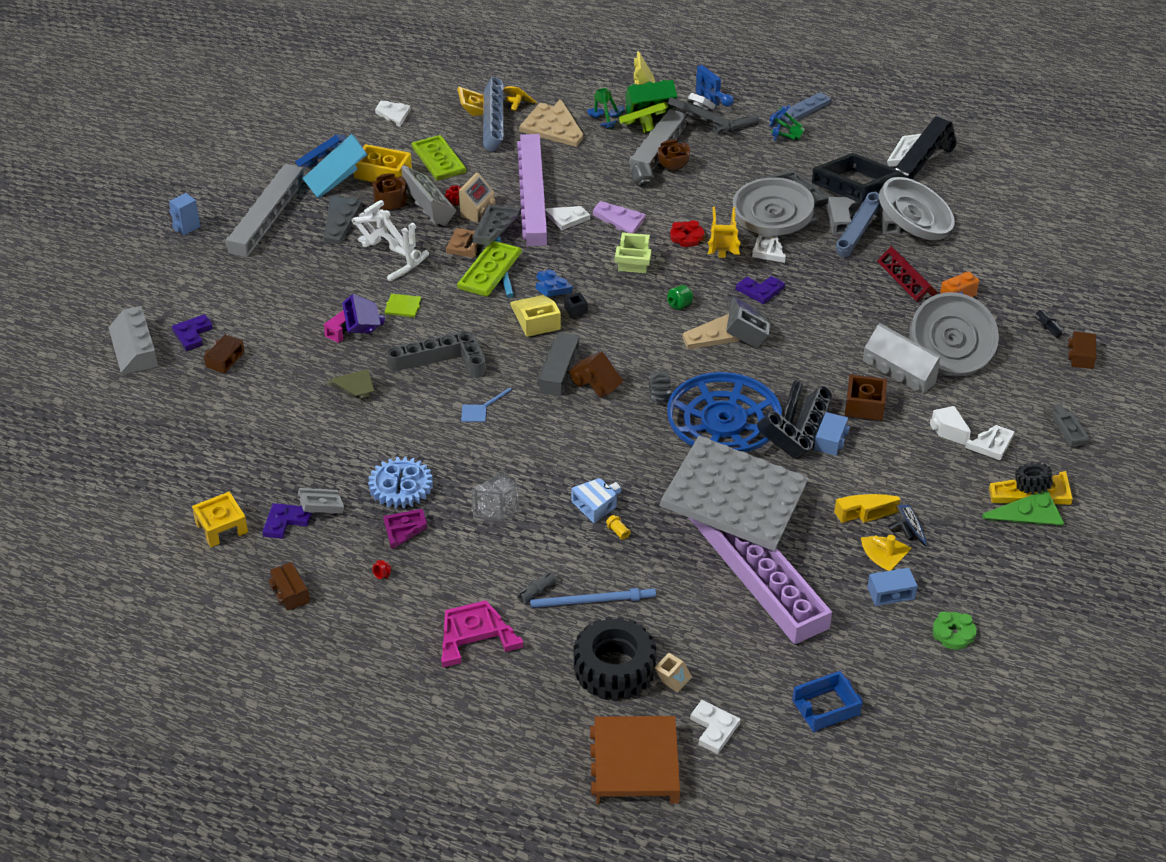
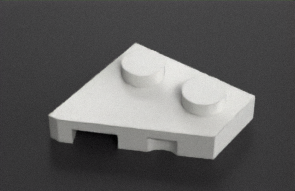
(992, 442)

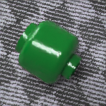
(680, 296)

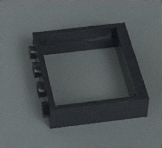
(828, 176)

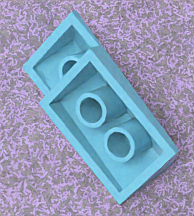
(335, 166)

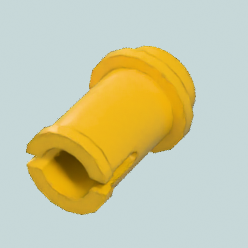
(614, 523)

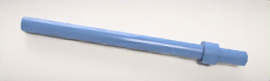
(634, 594)

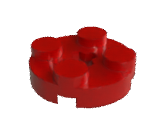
(680, 229)

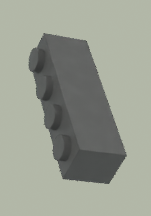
(558, 363)

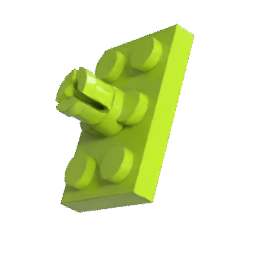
(644, 116)

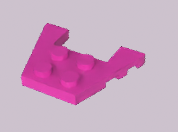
(472, 624)

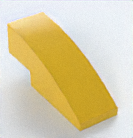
(866, 507)

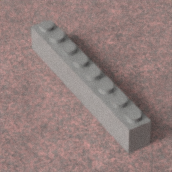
(265, 210)

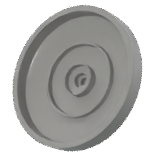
(773, 206)
(916, 208)
(956, 330)

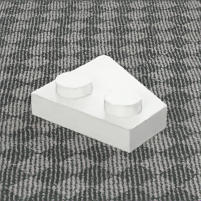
(701, 101)
(393, 111)
(567, 216)
(768, 248)

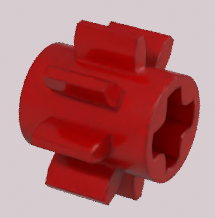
(453, 195)

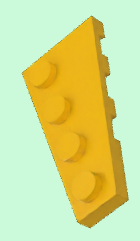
(1007, 491)

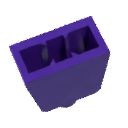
(361, 315)

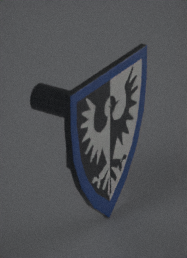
(908, 524)

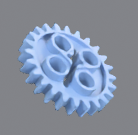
(414, 484)

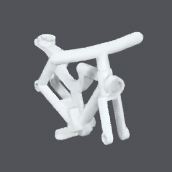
(407, 242)

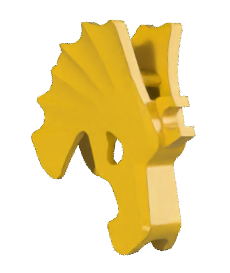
(724, 237)

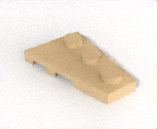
(709, 334)

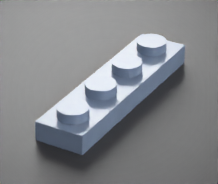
(806, 107)

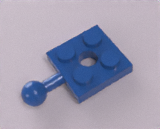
(709, 86)

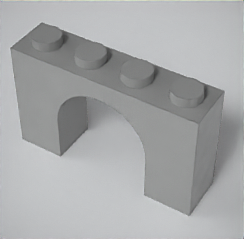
(842, 208)

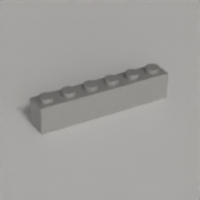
(667, 129)

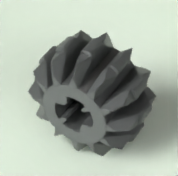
(659, 387)

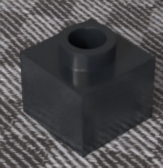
(575, 305)

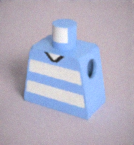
(595, 498)

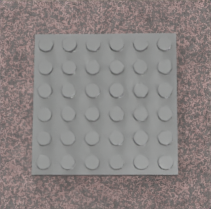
(735, 492)

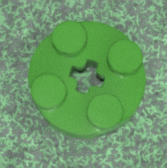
(962, 622)

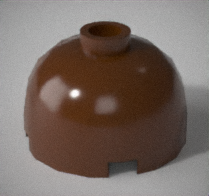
(673, 154)

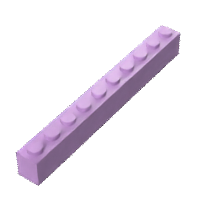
(531, 190)

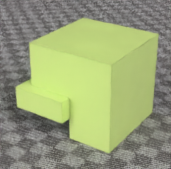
(633, 253)

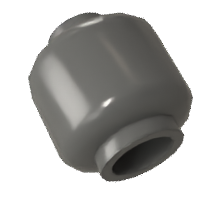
(642, 174)

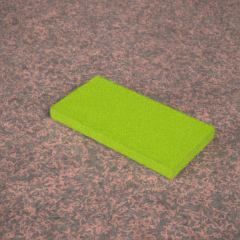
(438, 157)
(489, 268)

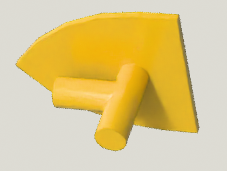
(515, 96)
(884, 551)

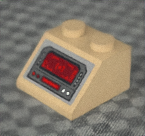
(475, 198)

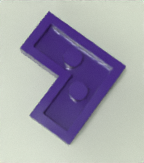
(760, 292)
(188, 331)
(282, 515)

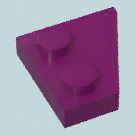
(404, 526)

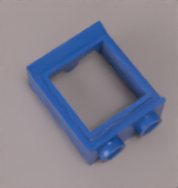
(843, 688)

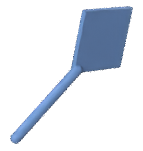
(477, 413)

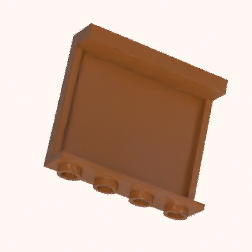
(635, 757)

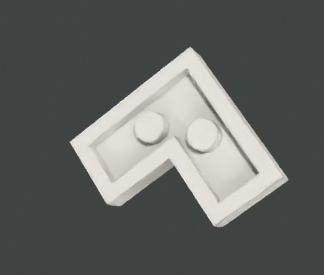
(719, 725)

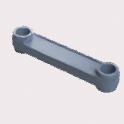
(858, 225)

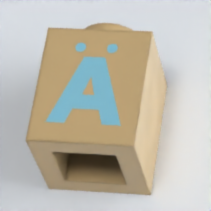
(673, 672)

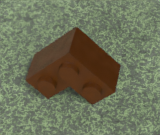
(598, 372)

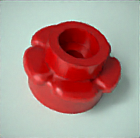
(381, 569)

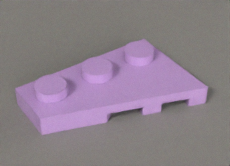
(622, 218)

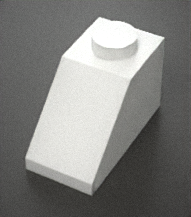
(950, 425)

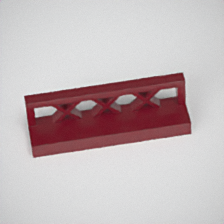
(906, 266)

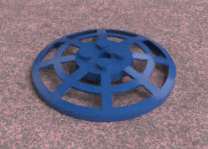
(730, 410)

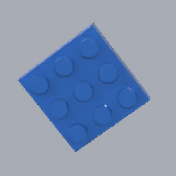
(320, 152)

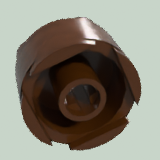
(390, 190)

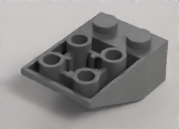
(747, 323)

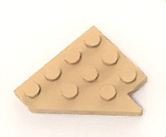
(553, 124)

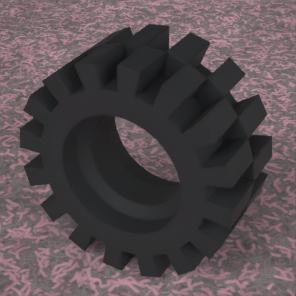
(1034, 477)

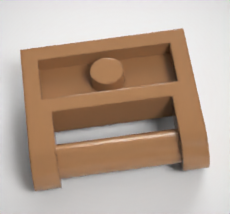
(459, 243)

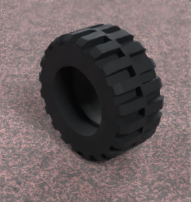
(612, 679)

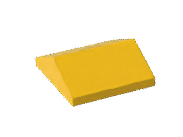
(471, 101)

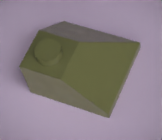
(354, 384)

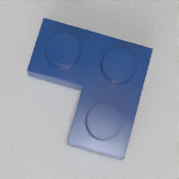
(552, 284)

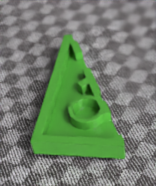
(1031, 509)

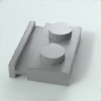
(320, 500)

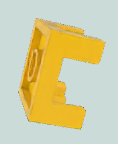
(219, 515)

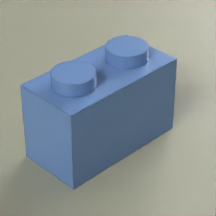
(184, 214)
(831, 434)
(892, 586)

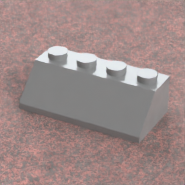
(428, 196)
(132, 341)
(902, 359)

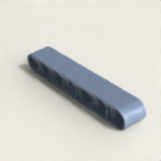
(493, 114)

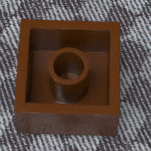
(865, 397)

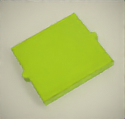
(402, 305)

